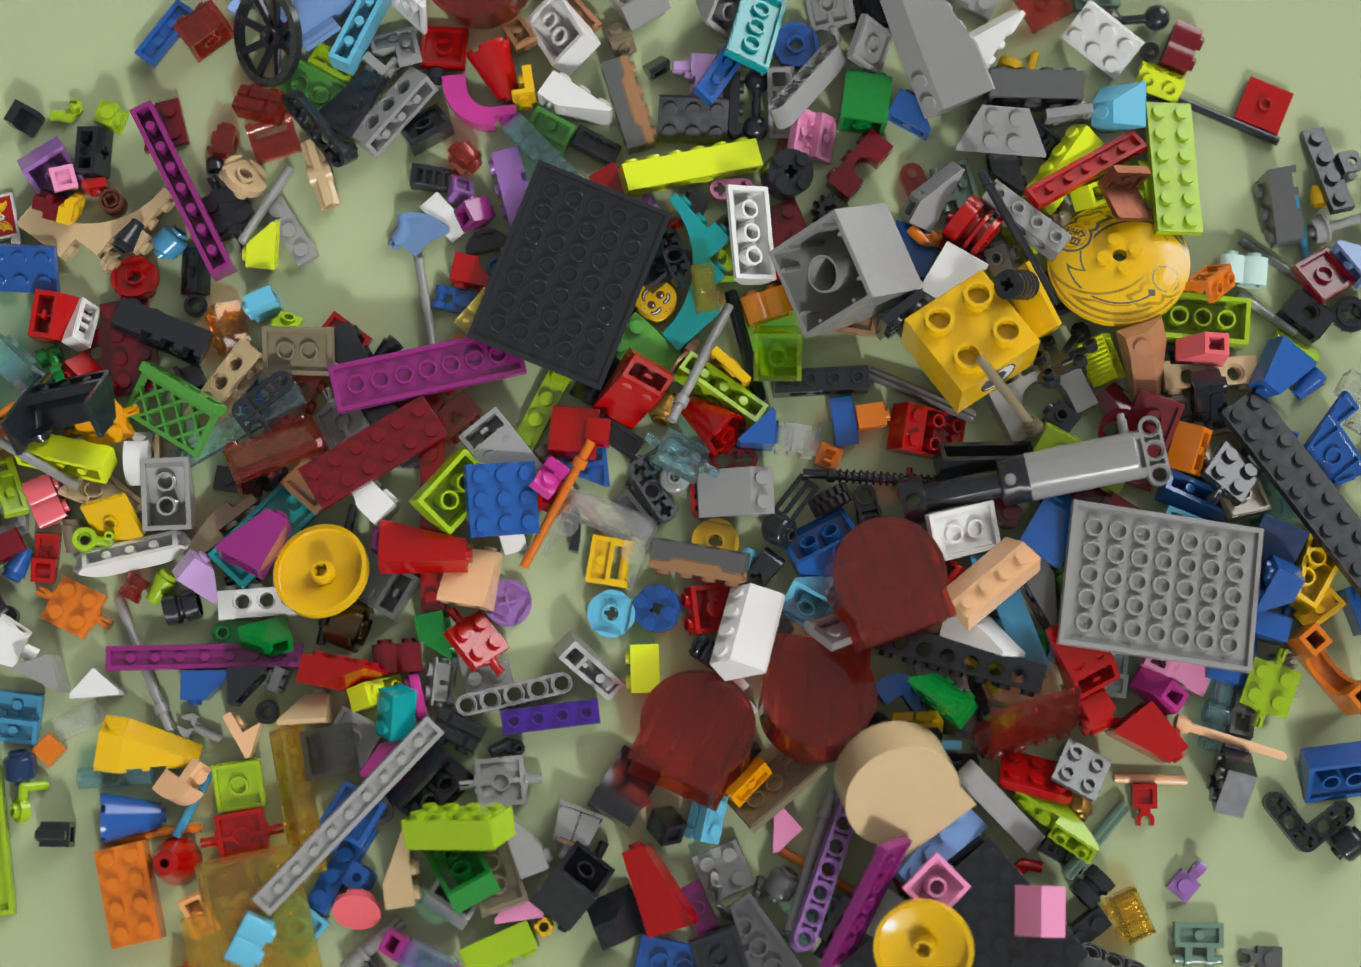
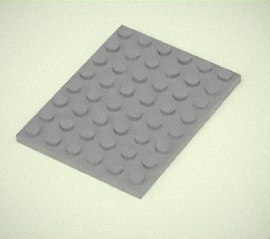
(1160, 586)

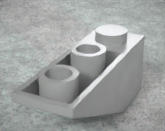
(930, 198)

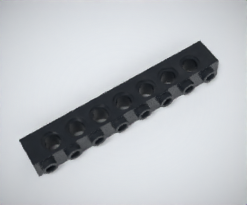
(1034, 671)

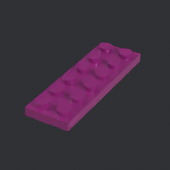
(865, 901)

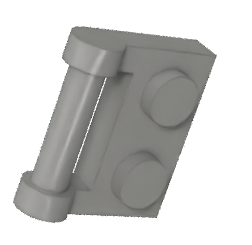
(830, 637)

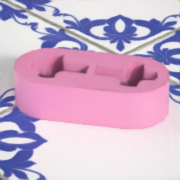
(723, 182)

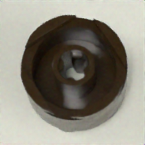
(349, 627)

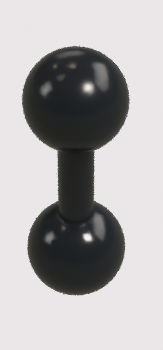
(1155, 17)
(755, 125)

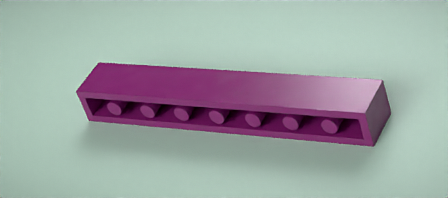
(183, 191)

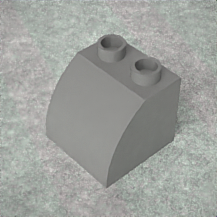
(845, 268)

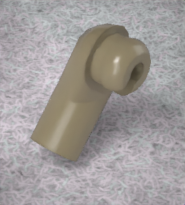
(1063, 217)

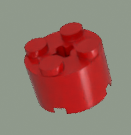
(1096, 713)

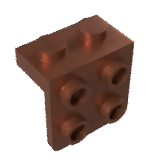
(1121, 192)

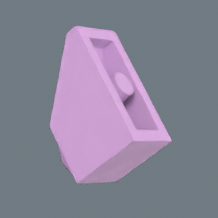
(197, 574)

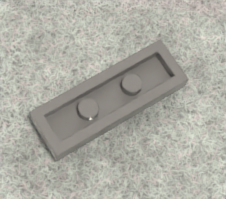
(291, 233)

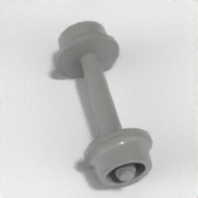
(1321, 229)

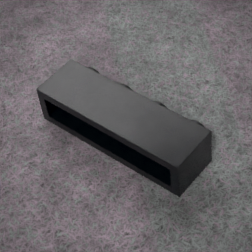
(968, 458)

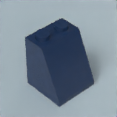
(1279, 538)

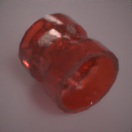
(130, 592)

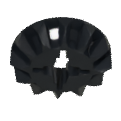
(1345, 304)

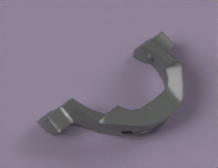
(713, 885)

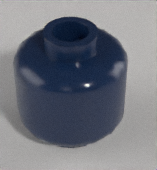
(19, 766)

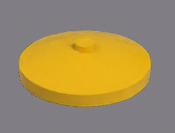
(321, 571)
(923, 936)

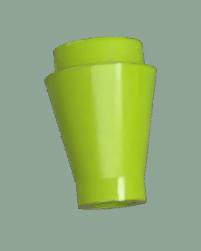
(162, 584)

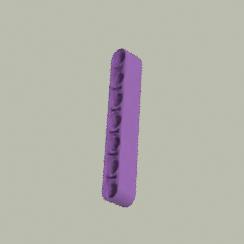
(824, 882)

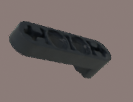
(342, 152)

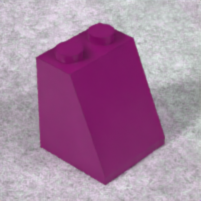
(256, 543)

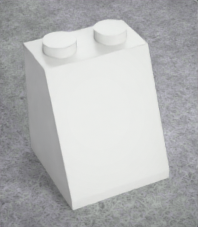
(949, 270)

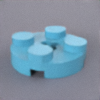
(602, 603)

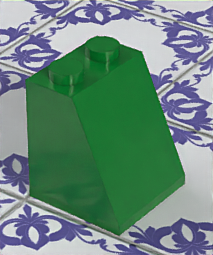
(864, 102)

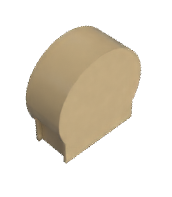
(898, 784)

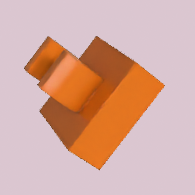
(828, 456)

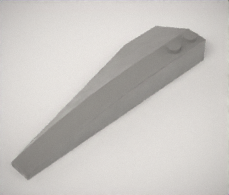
(937, 54)

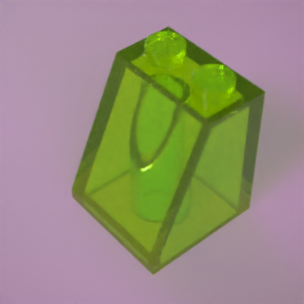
(777, 353)

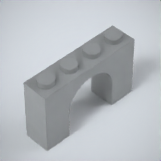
(1072, 387)

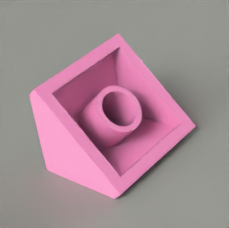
(936, 882)
(1039, 911)

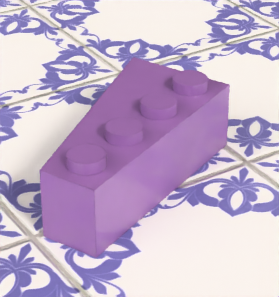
(511, 180)

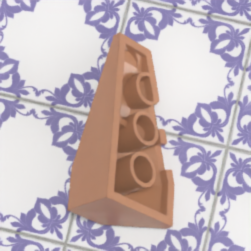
(1143, 355)

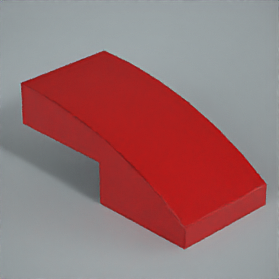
(46, 557)

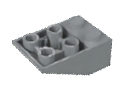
(496, 441)

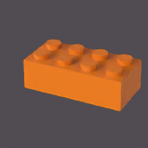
(130, 894)

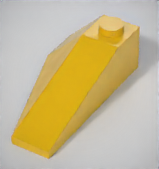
(135, 745)

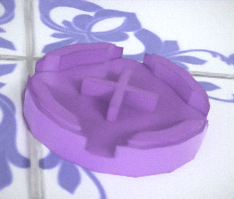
(511, 603)

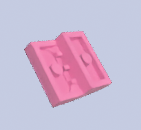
(814, 135)

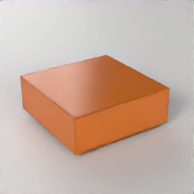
(49, 749)

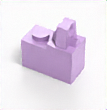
(694, 68)

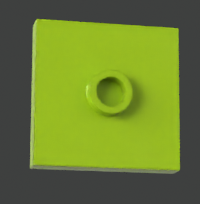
(238, 785)

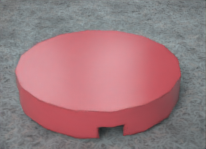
(357, 909)

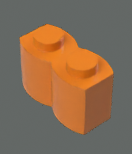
(765, 305)

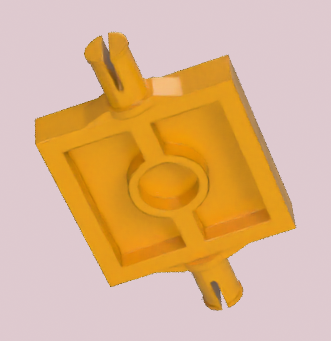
(117, 432)

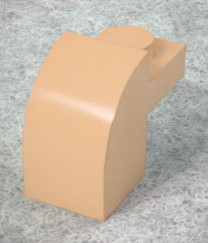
(183, 788)

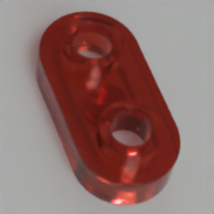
(912, 183)

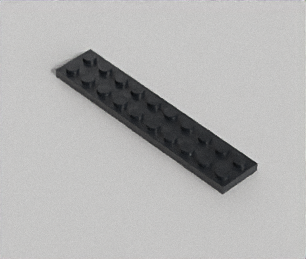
(1298, 481)

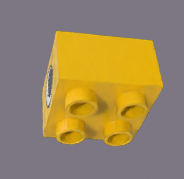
(958, 328)

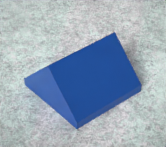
(760, 435)

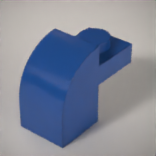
(896, 685)

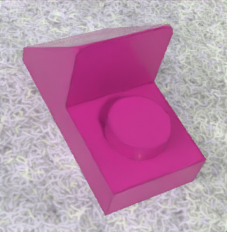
(549, 477)

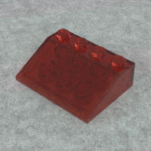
(1028, 724)

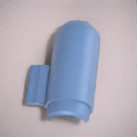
(318, 19)

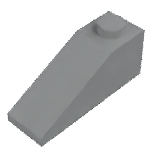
(777, 79)
(588, 665)

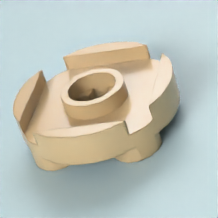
(233, 172)

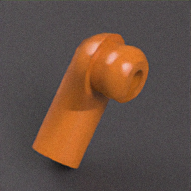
(925, 240)

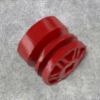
(973, 225)

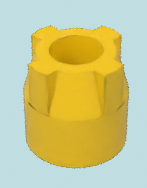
(1315, 197)
(549, 921)

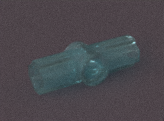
(1216, 713)
(91, 779)

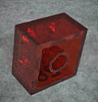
(204, 30)

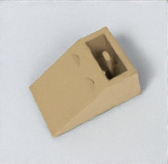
(401, 882)

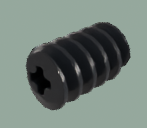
(1016, 284)

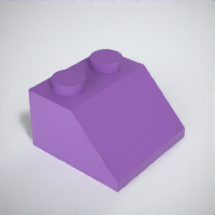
(48, 155)

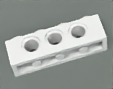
(229, 603)

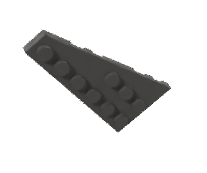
(759, 937)

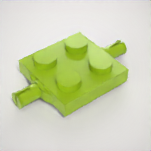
(1270, 688)

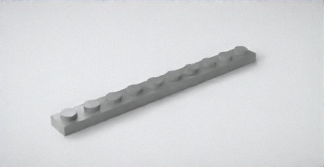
(347, 815)

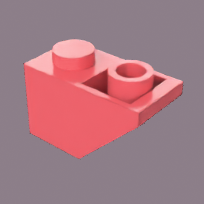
(1203, 349)

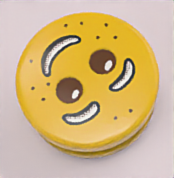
(657, 306)

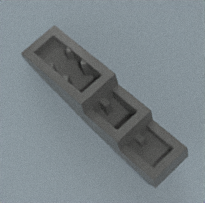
(1241, 720)

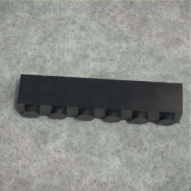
(349, 349)

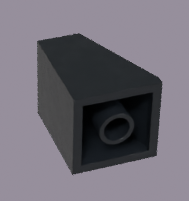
(573, 886)

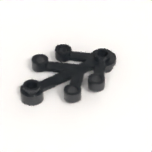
(1050, 376)

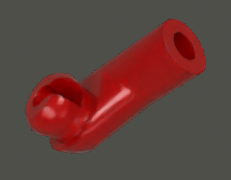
(1025, 865)

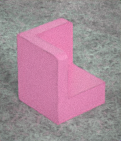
(63, 178)

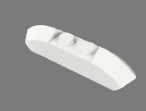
(132, 554)

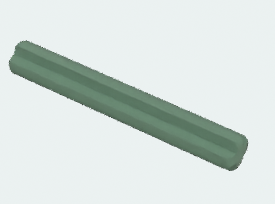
(1100, 834)

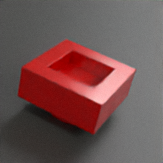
(95, 186)

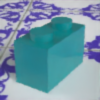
(395, 712)

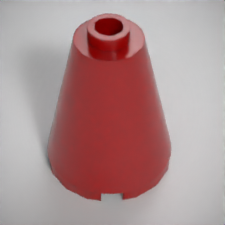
(496, 67)
(713, 424)
(176, 861)

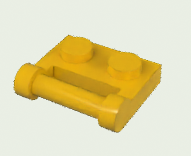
(601, 562)

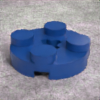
(804, 35)
(668, 615)

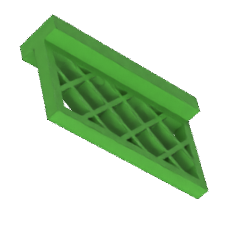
(187, 393)

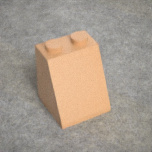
(476, 587)

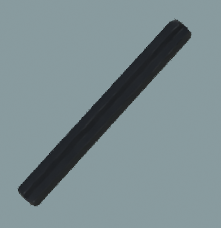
(744, 342)

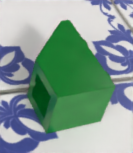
(430, 631)
(267, 637)

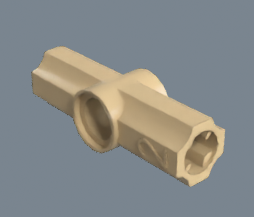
(320, 176)

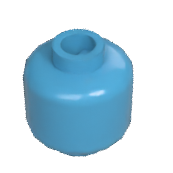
(169, 242)

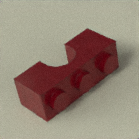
(871, 150)

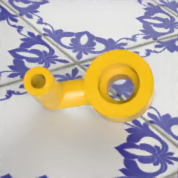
(1013, 63)

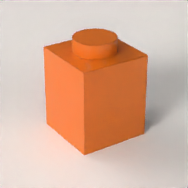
(871, 416)

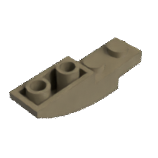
(221, 520)

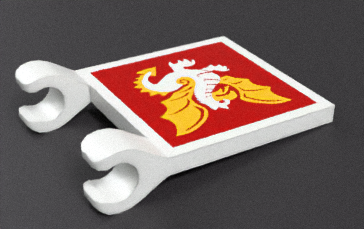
(8, 219)

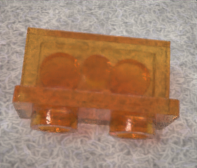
(227, 325)

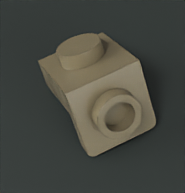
(619, 38)

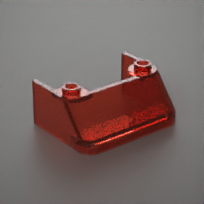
(273, 450)

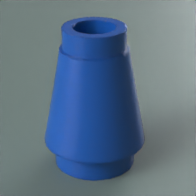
(1309, 383)
(17, 567)

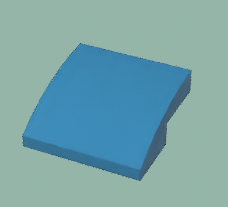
(20, 716)

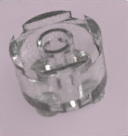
(796, 439)

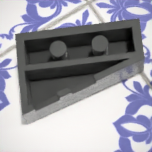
(1279, 208)

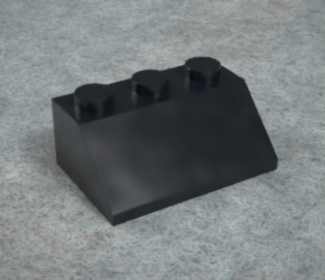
(430, 780)

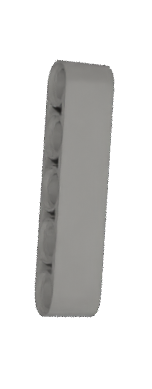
(807, 84)
(502, 694)
(999, 806)

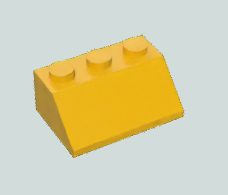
(1038, 311)

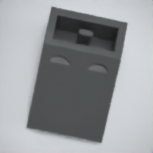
(387, 591)

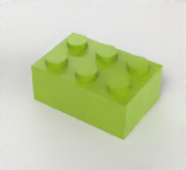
(443, 494)

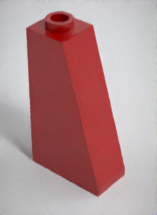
(418, 550)
(656, 891)

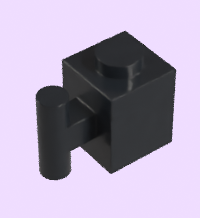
(56, 834)

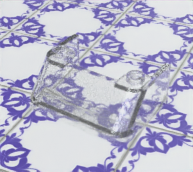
(609, 517)

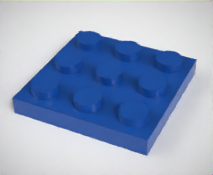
(500, 499)

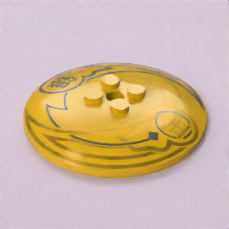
(1113, 290)

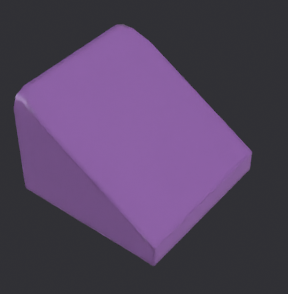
(459, 189)

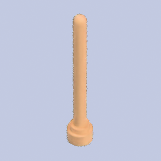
(1184, 725)

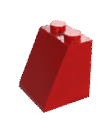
(1149, 734)

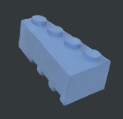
(946, 843)

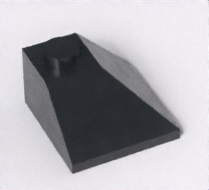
(616, 917)

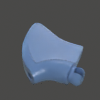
(416, 231)

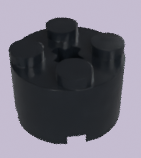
(782, 185)

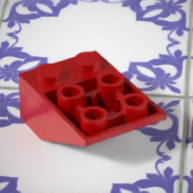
(633, 389)
(919, 428)
(1083, 666)
(336, 670)

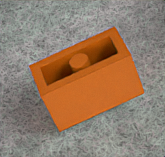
(1189, 448)

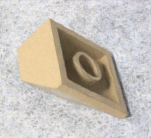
(309, 710)

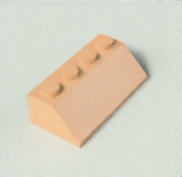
(992, 580)

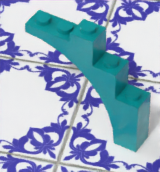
(705, 244)

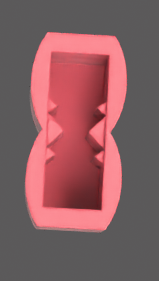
(45, 501)

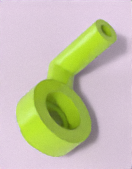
(106, 540)
(21, 808)

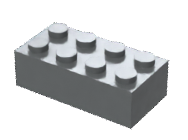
(1035, 87)

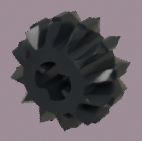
(826, 205)
(702, 650)

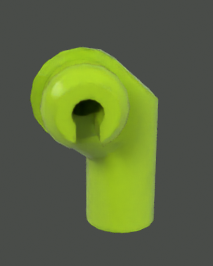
(69, 115)

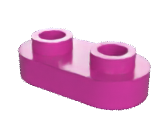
(414, 682)

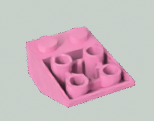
(1186, 675)

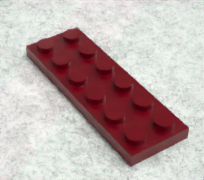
(372, 452)

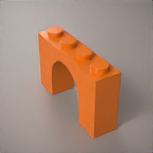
(1309, 645)

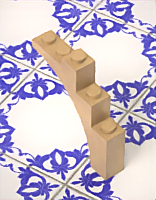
(96, 236)

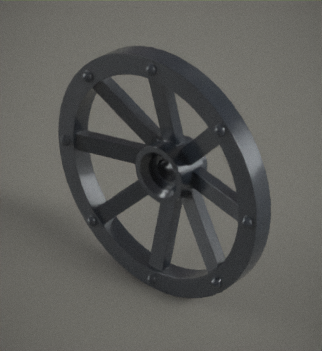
(272, 37)

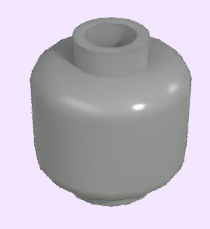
(671, 487)

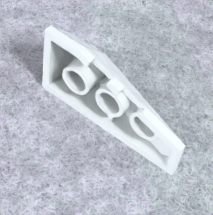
(992, 34)

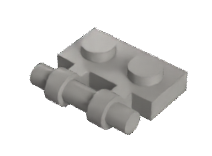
(1076, 113)

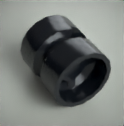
(178, 608)
(1092, 886)

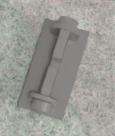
(435, 672)

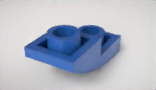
(843, 420)

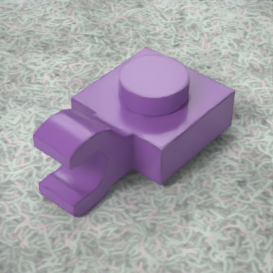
(1185, 883)

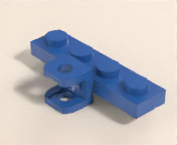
(343, 871)

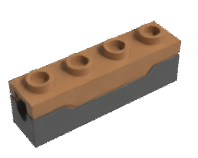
(628, 105)
(699, 560)

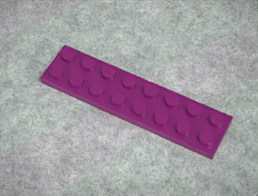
(419, 372)

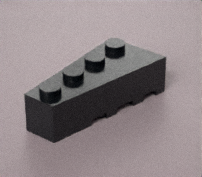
(162, 331)

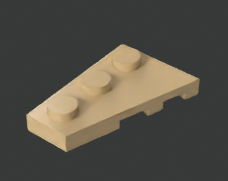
(93, 490)

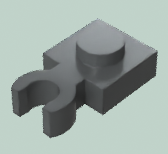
(1263, 957)

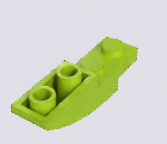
(1063, 822)

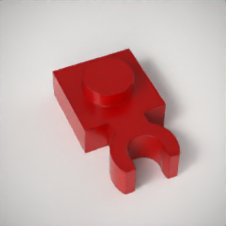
(1144, 798)

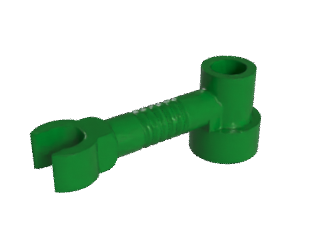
(51, 357)

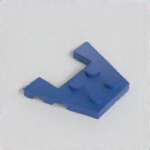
(1332, 446)

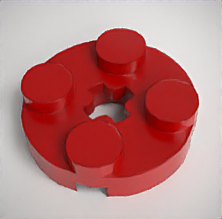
(141, 289)

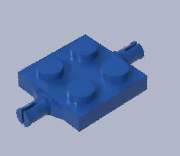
(363, 829)

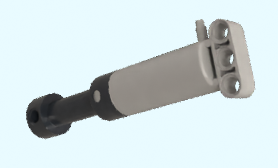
(1046, 472)

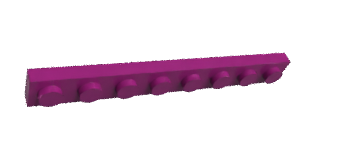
(194, 657)

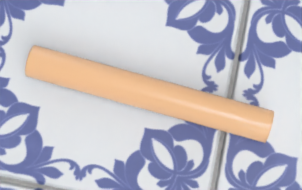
(1150, 779)

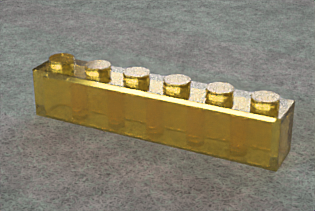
(294, 788)

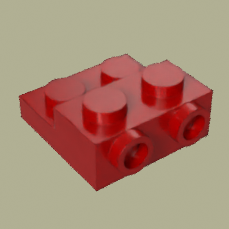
(704, 608)

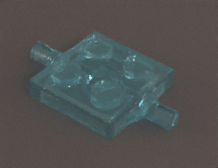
(681, 455)

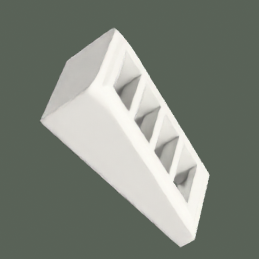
(73, 336)

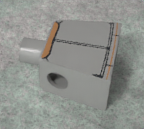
(575, 824)

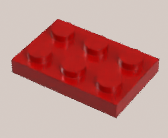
(1031, 776)

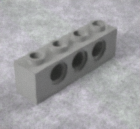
(394, 111)
(1036, 228)

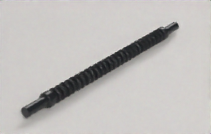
(831, 475)

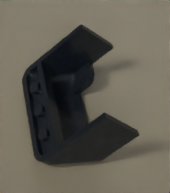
(61, 405)

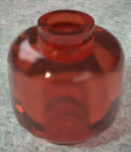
(464, 157)

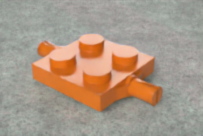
(74, 607)

